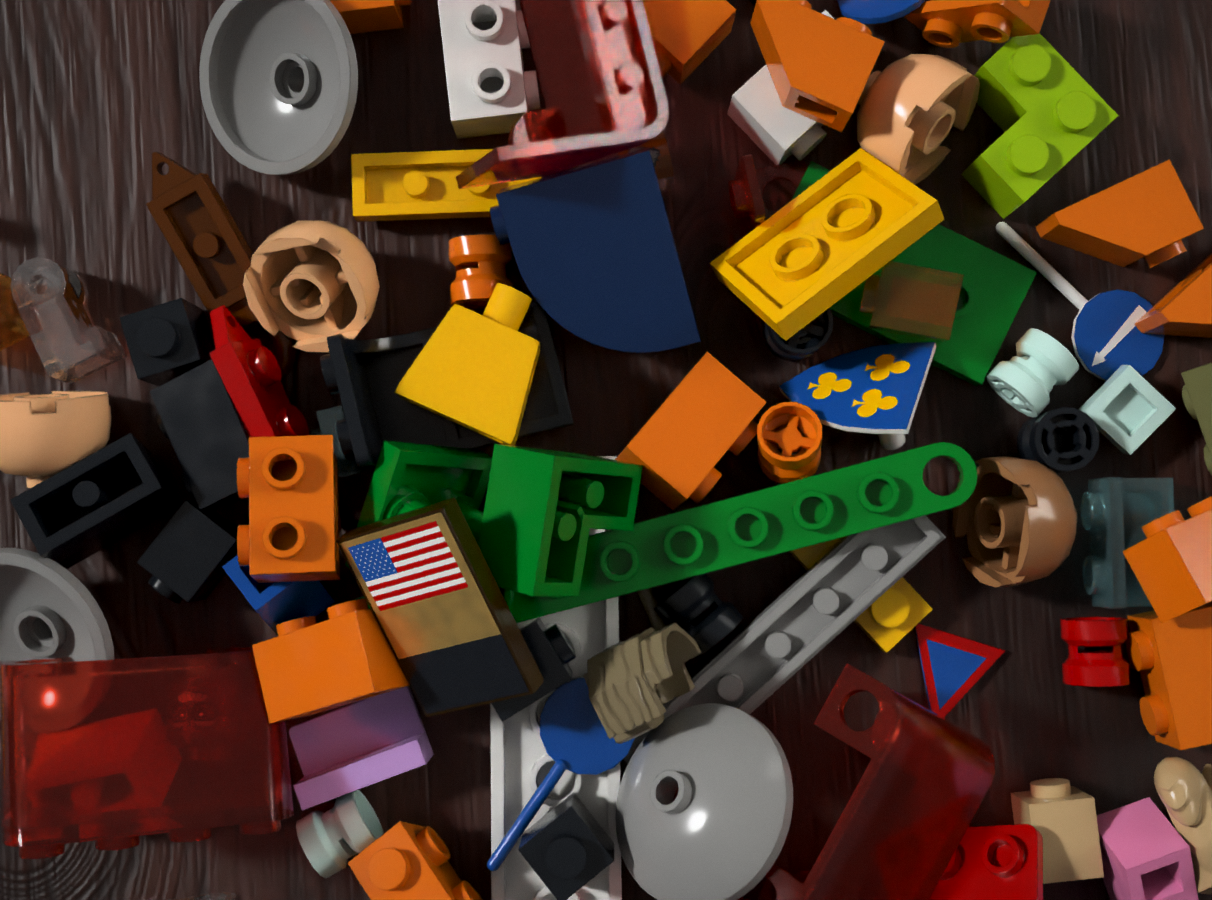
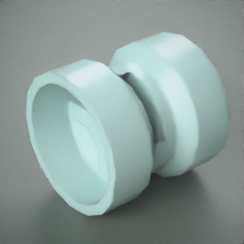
(1033, 372)
(338, 833)

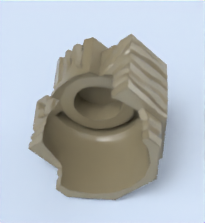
(638, 677)

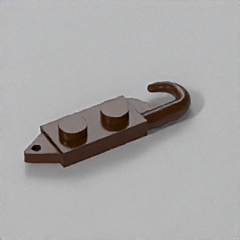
(208, 245)

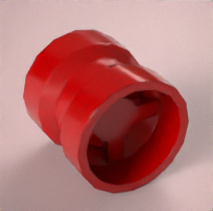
(1095, 666)

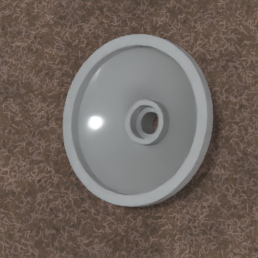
(278, 82)
(48, 612)
(727, 811)

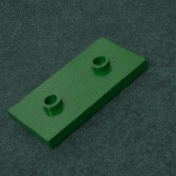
(986, 304)

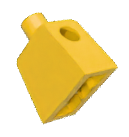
(477, 367)

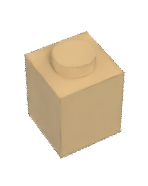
(1067, 826)

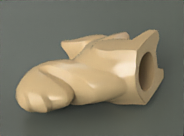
(1189, 805)

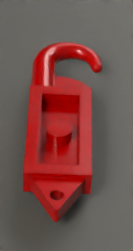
(253, 381)

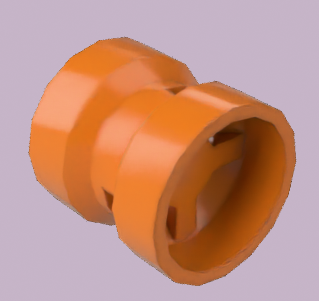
(479, 267)
(789, 428)

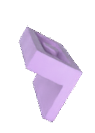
(359, 746)

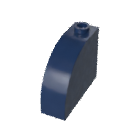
(601, 253)

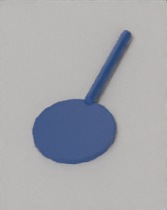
(575, 743)

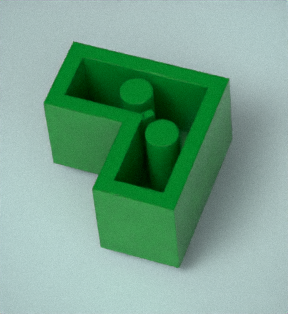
(543, 513)

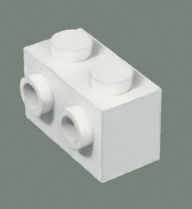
(486, 65)

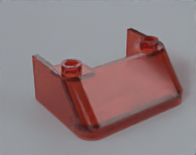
(596, 87)

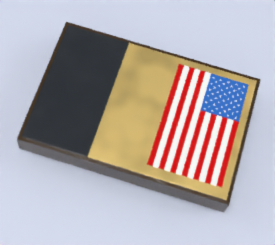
(441, 609)

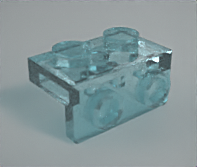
(1114, 514)

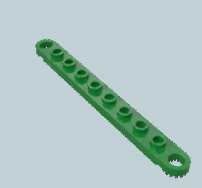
(756, 526)

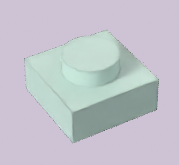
(1127, 409)

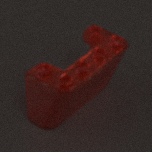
(137, 751)
(907, 806)

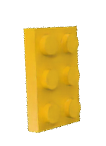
(826, 242)

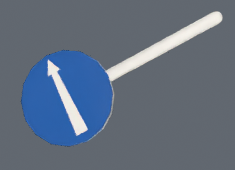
(1104, 326)

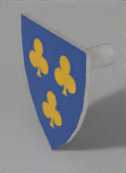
(867, 389)

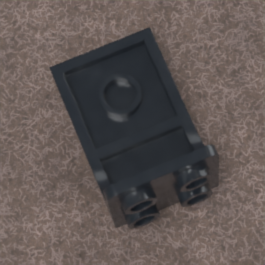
(371, 369)

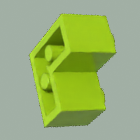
(1045, 119)

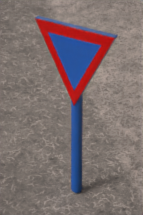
(951, 666)

